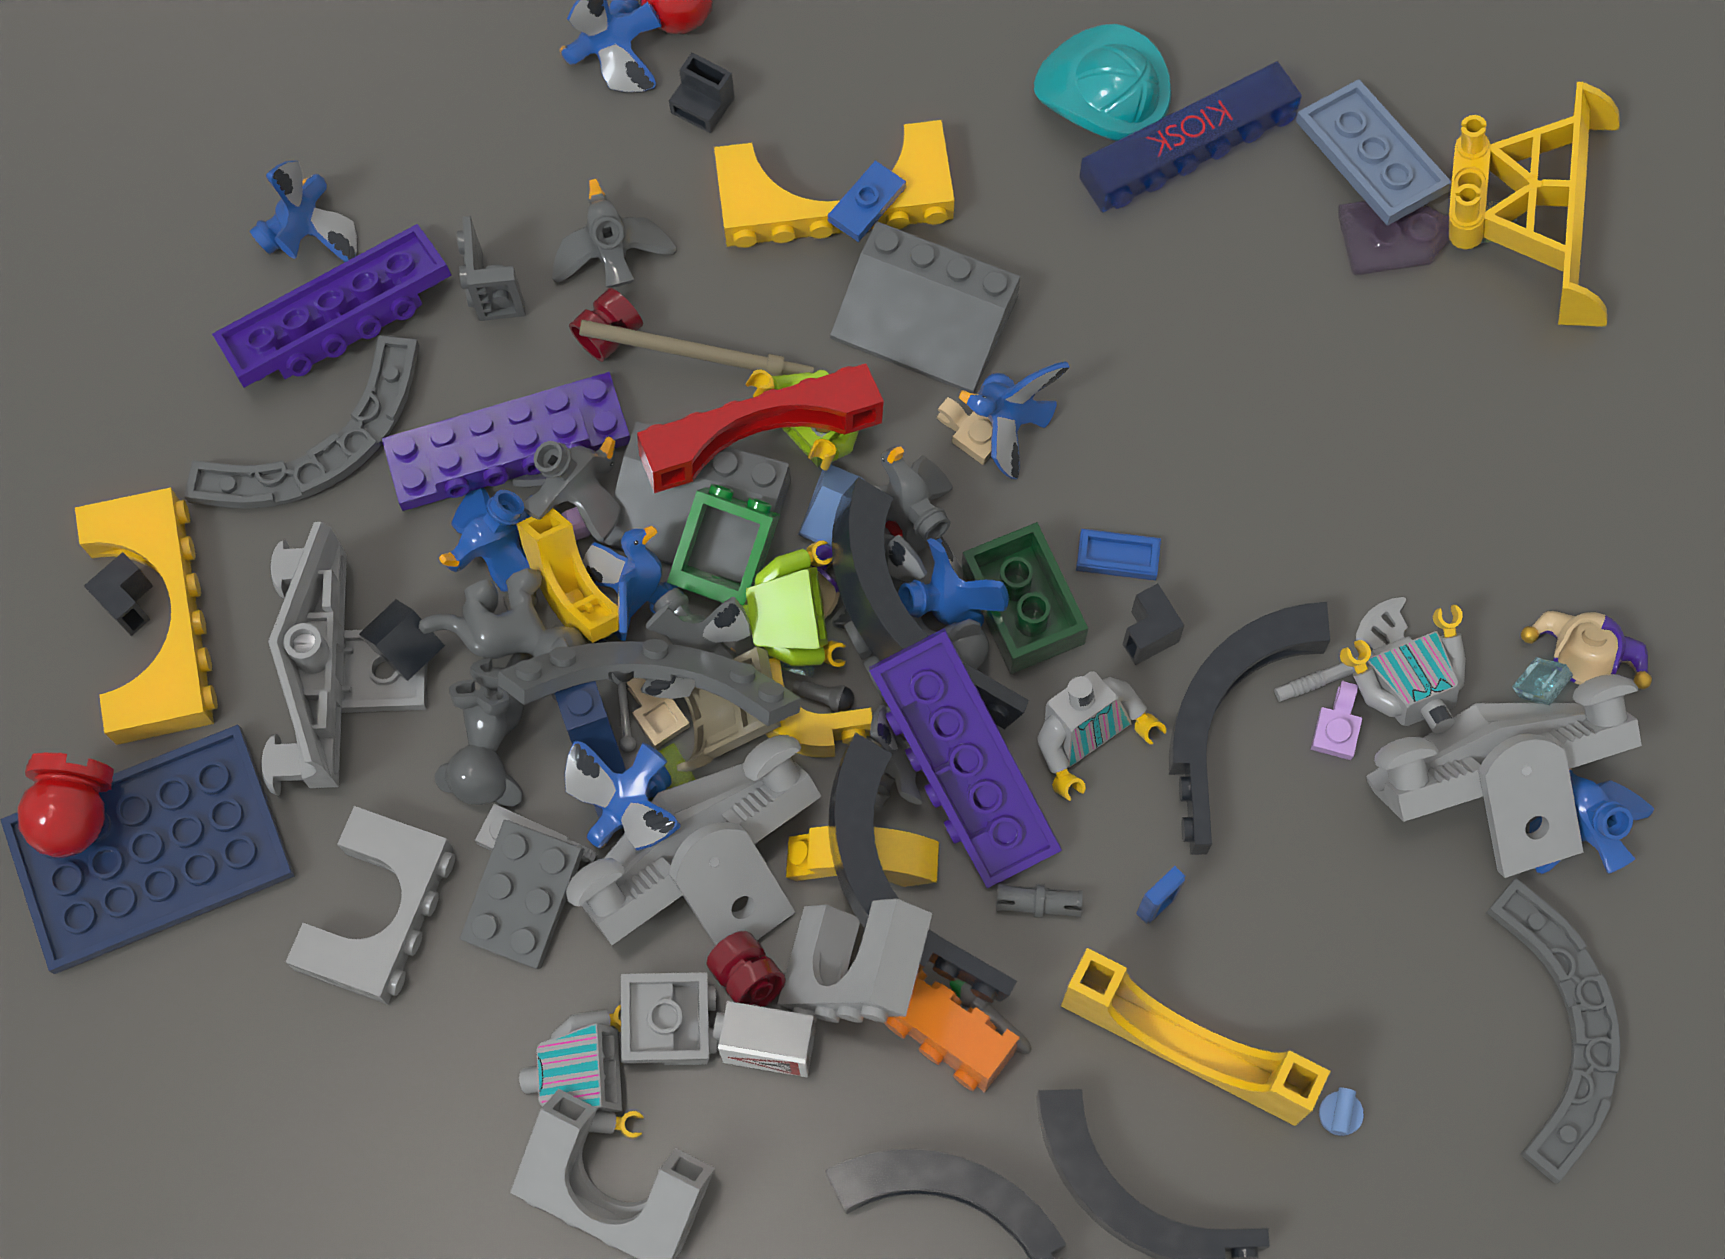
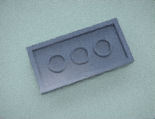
(1373, 152)

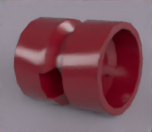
(609, 309)
(745, 971)

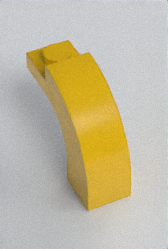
(565, 581)
(819, 731)
(904, 856)

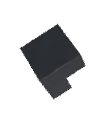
(703, 93)
(118, 589)
(1156, 625)
(400, 641)

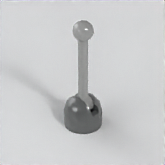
(627, 743)

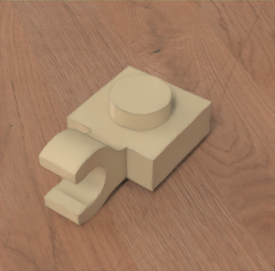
(972, 431)
(657, 717)

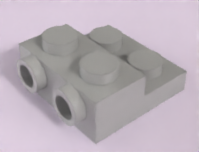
(667, 1018)

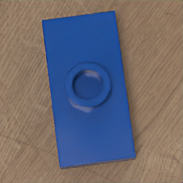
(866, 201)

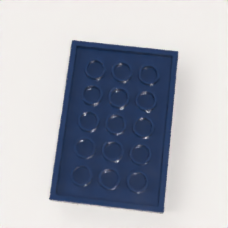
(172, 846)

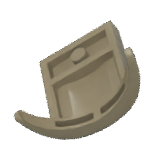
(720, 723)

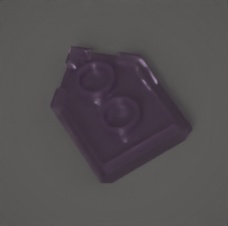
(1402, 244)

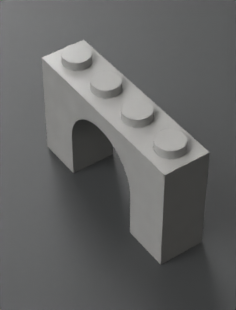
(377, 963)
(879, 978)
(557, 1182)

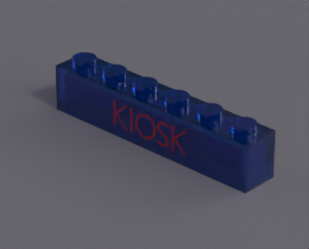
(1190, 137)

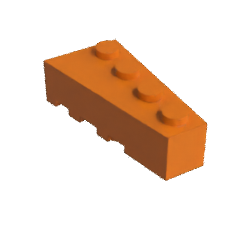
(954, 1035)

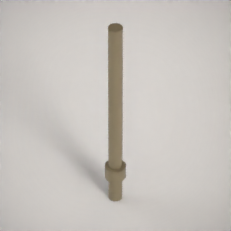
(772, 363)

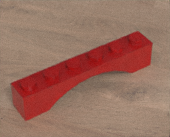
(835, 402)

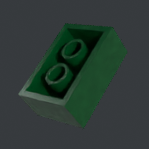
(1041, 609)

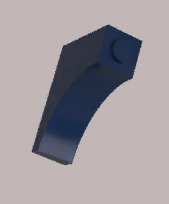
(589, 723)

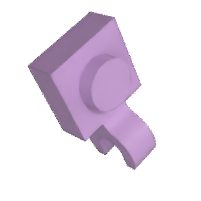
(1336, 728)

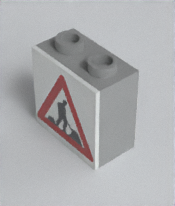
(765, 1038)

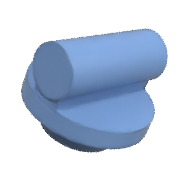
(1341, 1112)

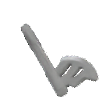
(1372, 619)

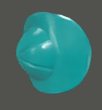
(1106, 81)

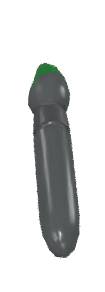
(963, 992)

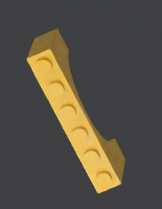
(764, 212)
(174, 687)
(1270, 1080)

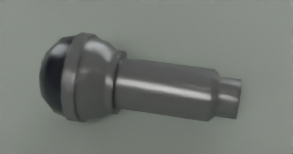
(837, 698)

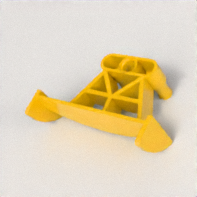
(1469, 190)

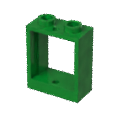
(707, 583)

